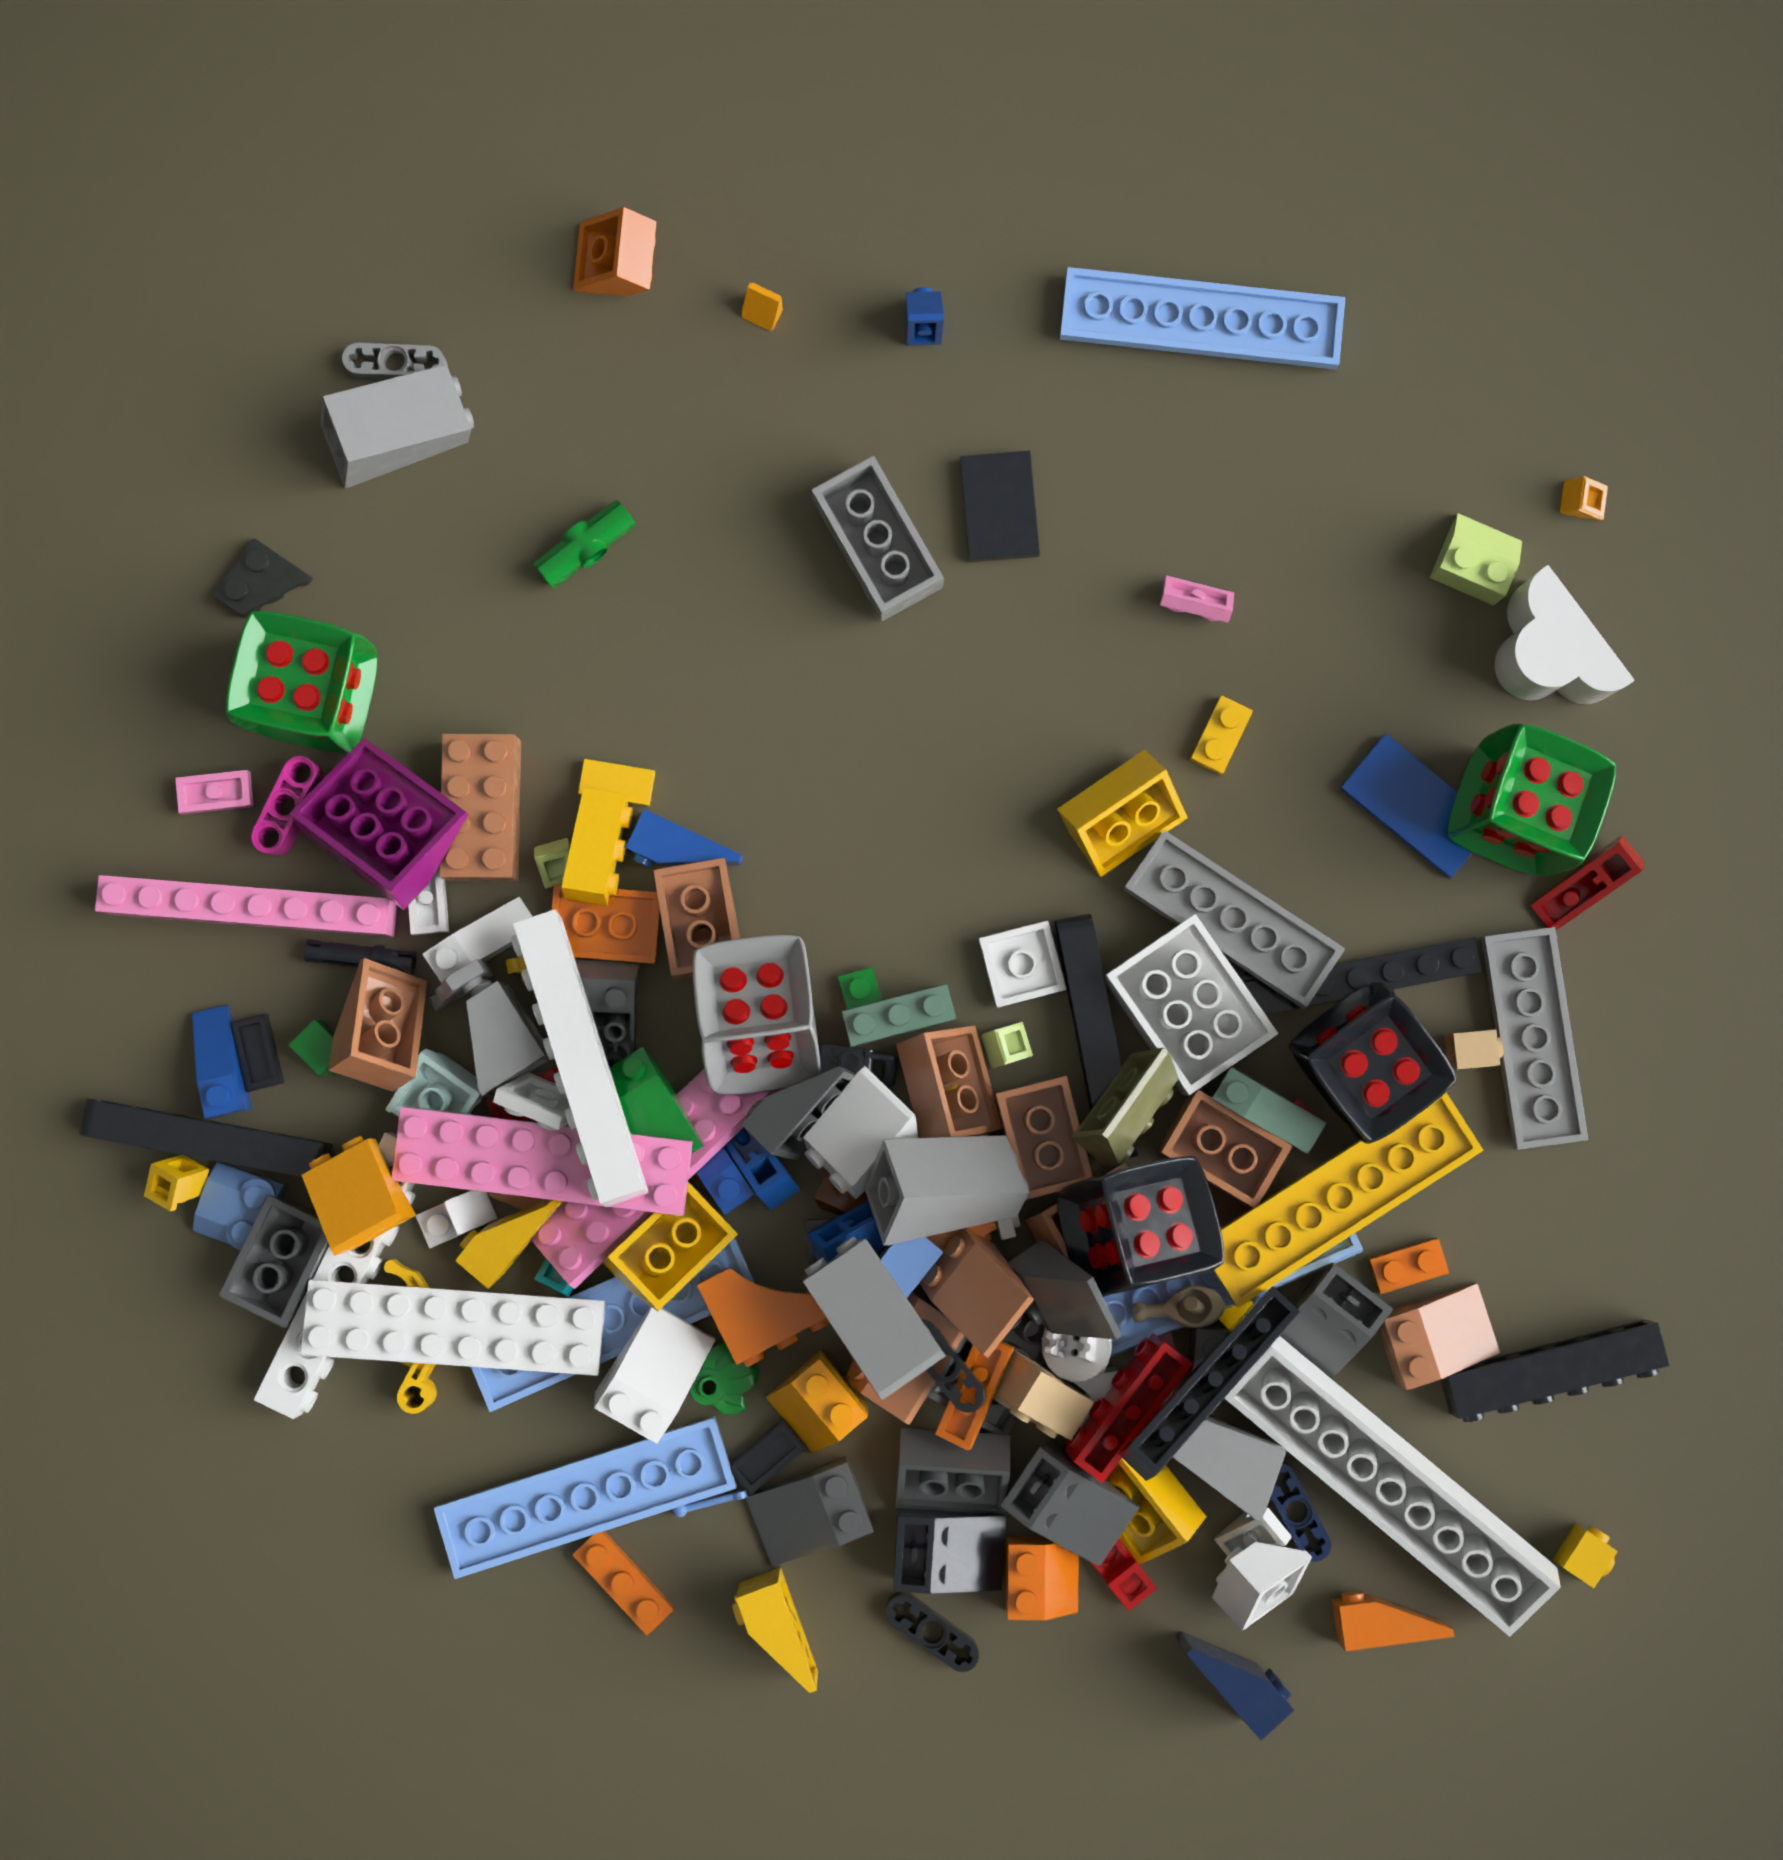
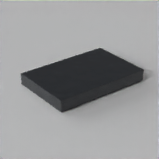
(999, 506)

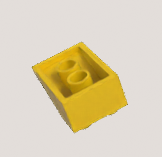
(773, 1622)

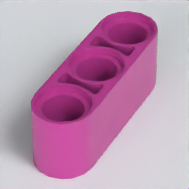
(271, 815)

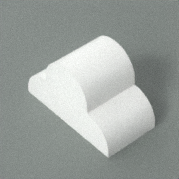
(1555, 647)

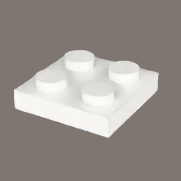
(1022, 964)
(535, 1099)

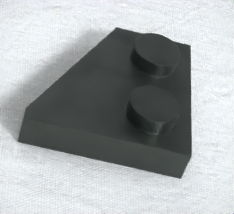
(259, 579)

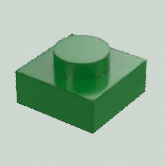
(859, 988)

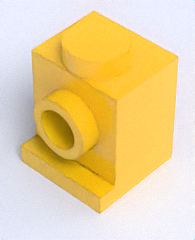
(175, 1181)

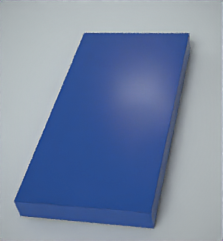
(1408, 803)

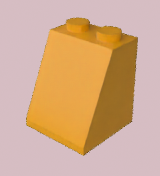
(356, 1195)
(819, 1403)

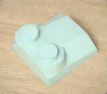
(438, 1086)

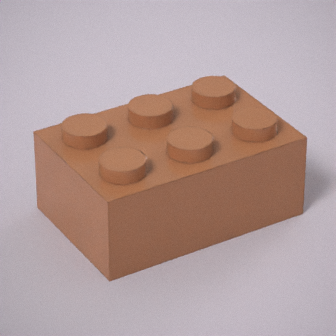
(1040, 1130)
(1230, 1148)

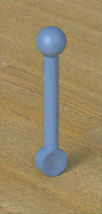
(737, 1495)

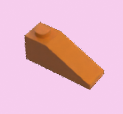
(1372, 1622)

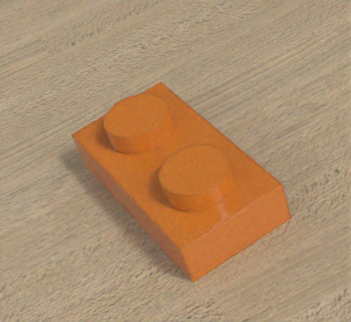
(1408, 1265)

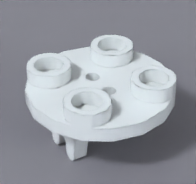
(1088, 1363)

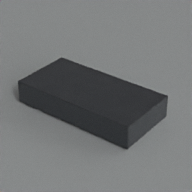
(257, 1052)
(767, 1456)

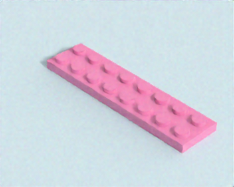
(527, 1159)
(584, 1235)

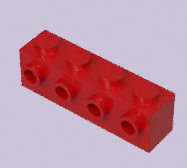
(1127, 1406)

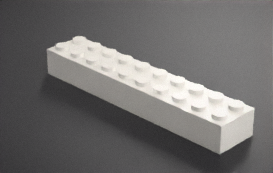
(1395, 1487)

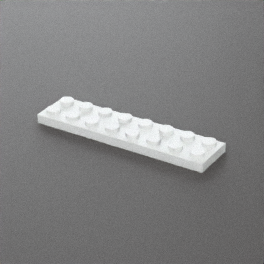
(453, 1327)

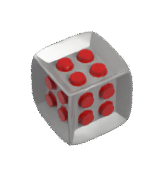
(755, 1014)

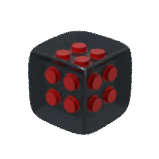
(1373, 1062)
(1142, 1224)

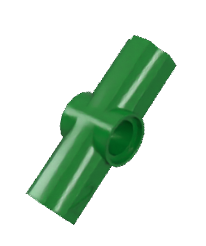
(584, 544)

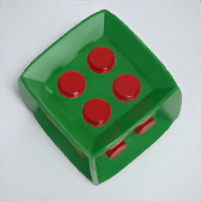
(301, 681)
(1532, 800)

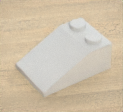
(653, 1373)

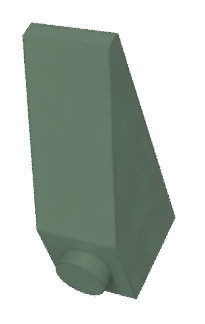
(1269, 1109)

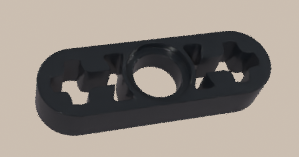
(970, 1381)
(960, 1638)

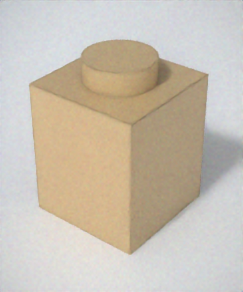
(1473, 1049)

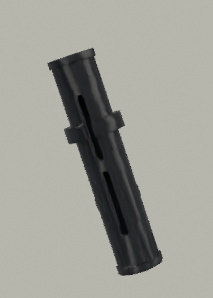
(350, 955)

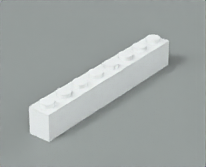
(579, 1058)

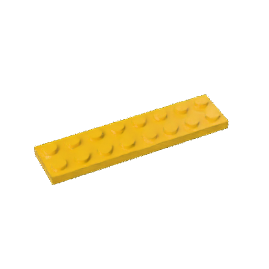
(1341, 1199)

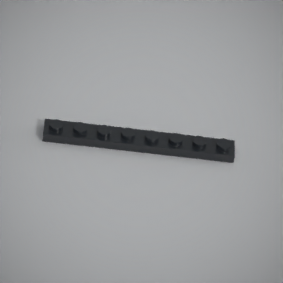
(1393, 969)

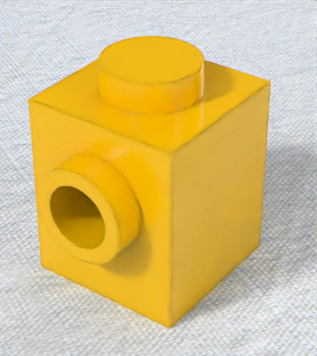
(1586, 1554)

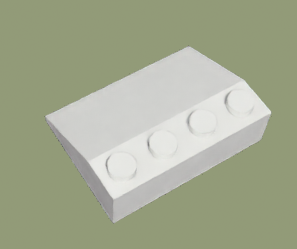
(1191, 1004)

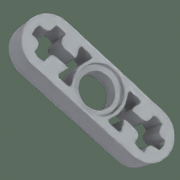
(369, 350)

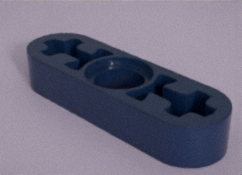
(1317, 1529)

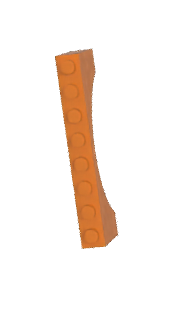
(761, 1317)

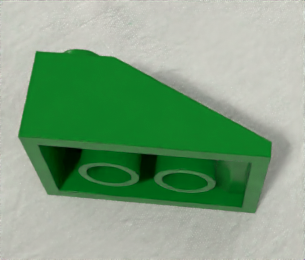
(650, 1100)

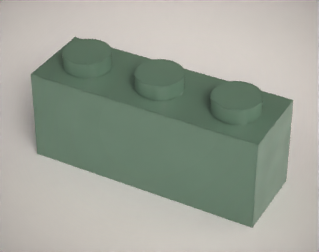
(899, 1015)

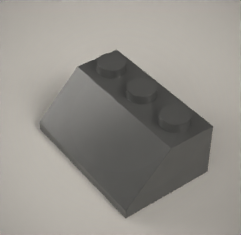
(277, 1261)
(949, 1478)

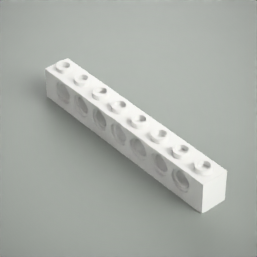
(278, 1388)

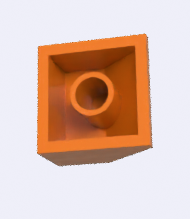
(615, 253)
(1039, 1579)

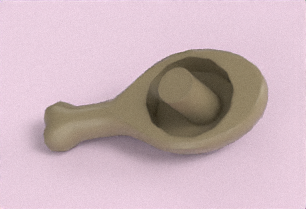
(1188, 1307)

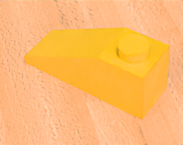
(499, 1244)

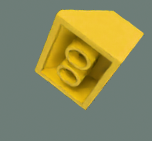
(1123, 812)
(670, 1250)
(1165, 1512)

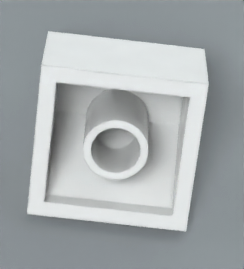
(1258, 1580)

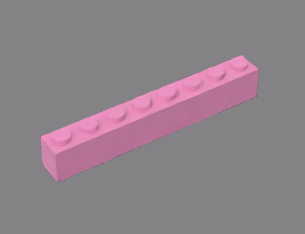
(246, 906)

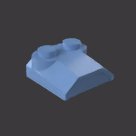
(232, 1203)

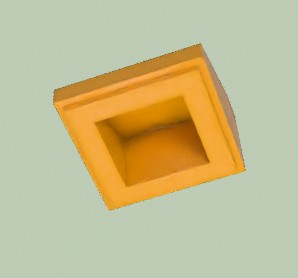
(762, 307)
(1583, 498)

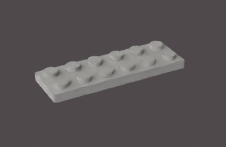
(1240, 919)
(1536, 1038)

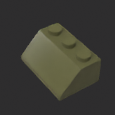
(1127, 1106)

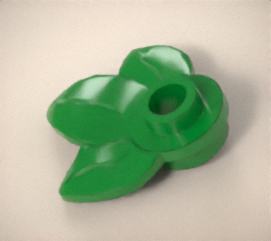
(728, 1381)

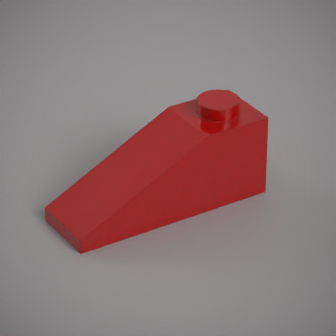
(1588, 883)

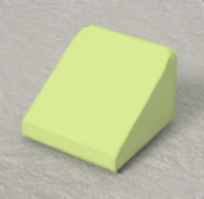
(552, 861)
(1006, 1045)

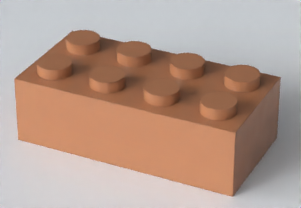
(484, 780)

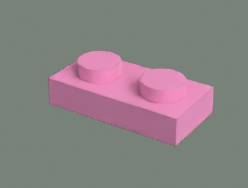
(1197, 599)
(214, 792)

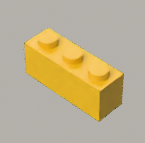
(596, 847)

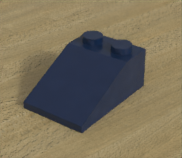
(1251, 1692)

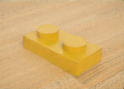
(1221, 735)

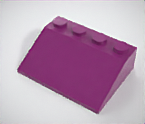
(380, 822)

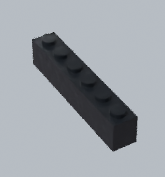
(1555, 1369)
(1209, 1383)

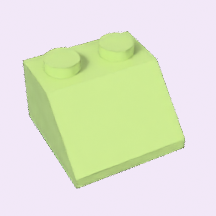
(1477, 560)

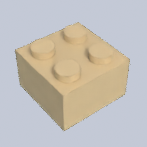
(1041, 1397)

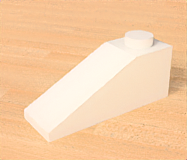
(477, 940)

